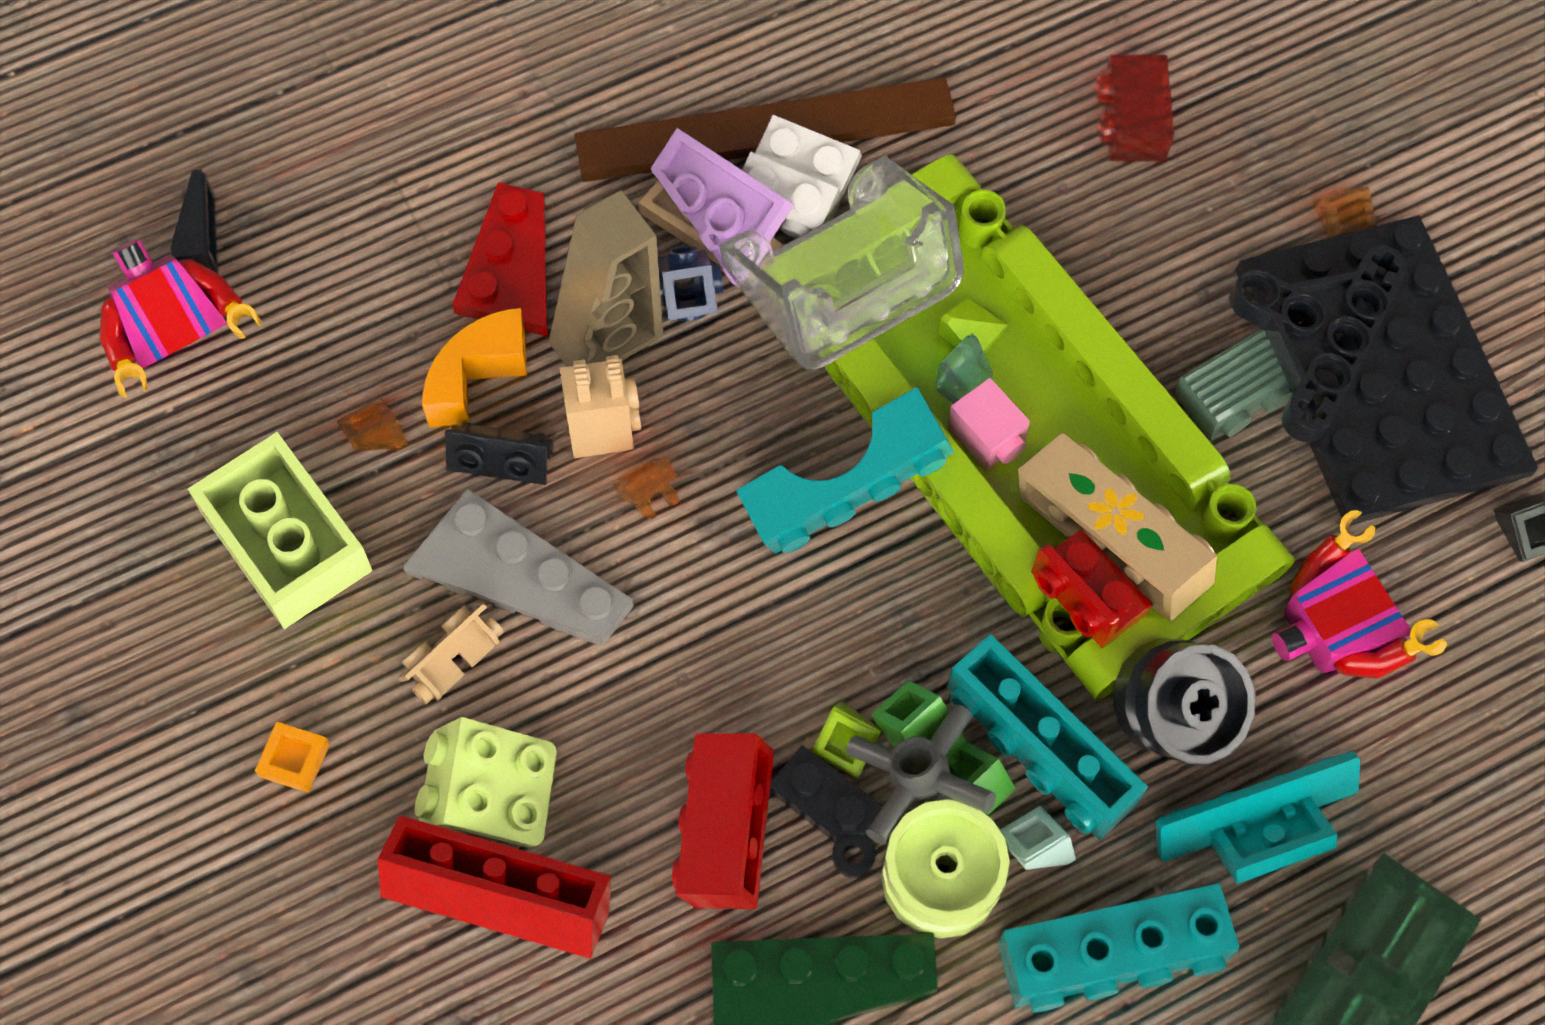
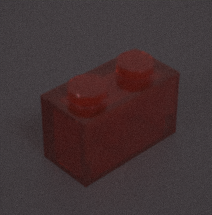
(1136, 108)

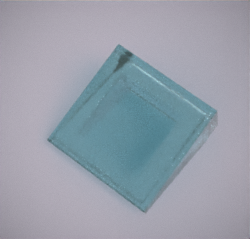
(963, 370)

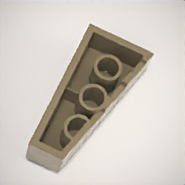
(608, 285)

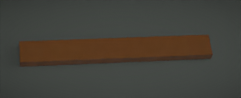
(739, 131)

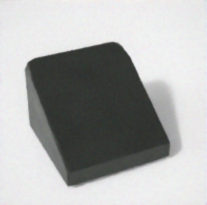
(1524, 526)

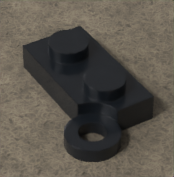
(829, 805)

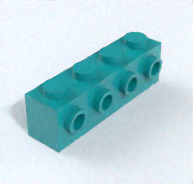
(1045, 738)
(1117, 947)

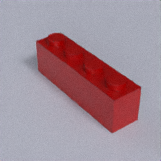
(494, 886)

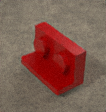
(1090, 588)

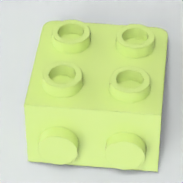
(487, 782)

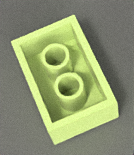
(280, 530)

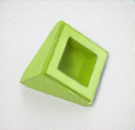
(970, 318)
(838, 730)

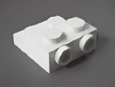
(804, 170)

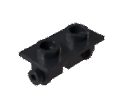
(485, 453)

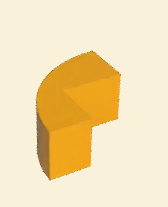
(479, 351)

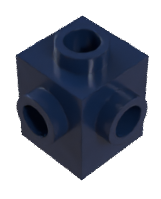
(696, 297)

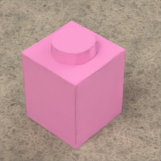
(989, 425)

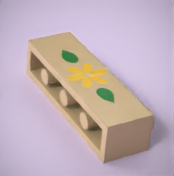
(1139, 537)

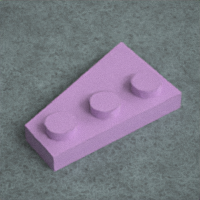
(717, 194)

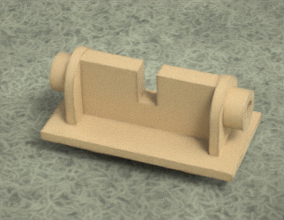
(434, 665)

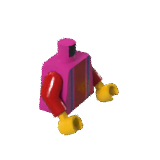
(162, 310)
(1346, 614)

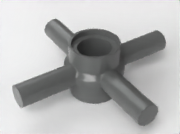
(920, 773)

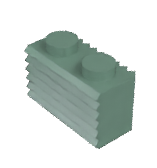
(1234, 387)

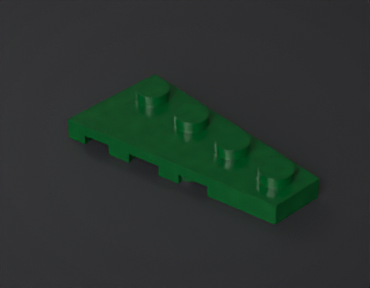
(818, 977)

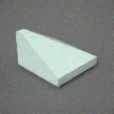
(1038, 841)

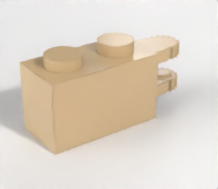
(600, 407)

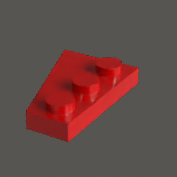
(508, 260)

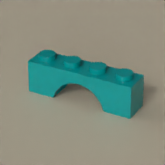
(902, 444)

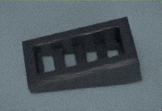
(196, 226)

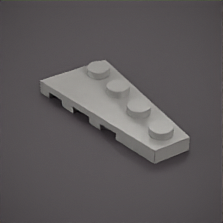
(501, 561)

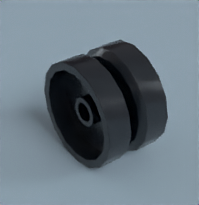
(1184, 700)

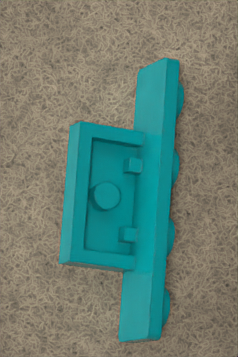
(1266, 822)

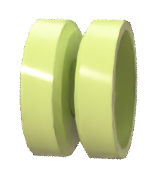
(976, 863)

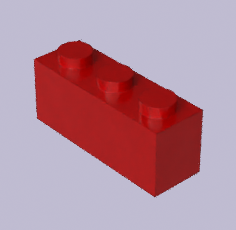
(724, 821)

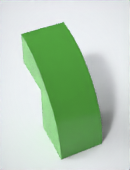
(919, 713)

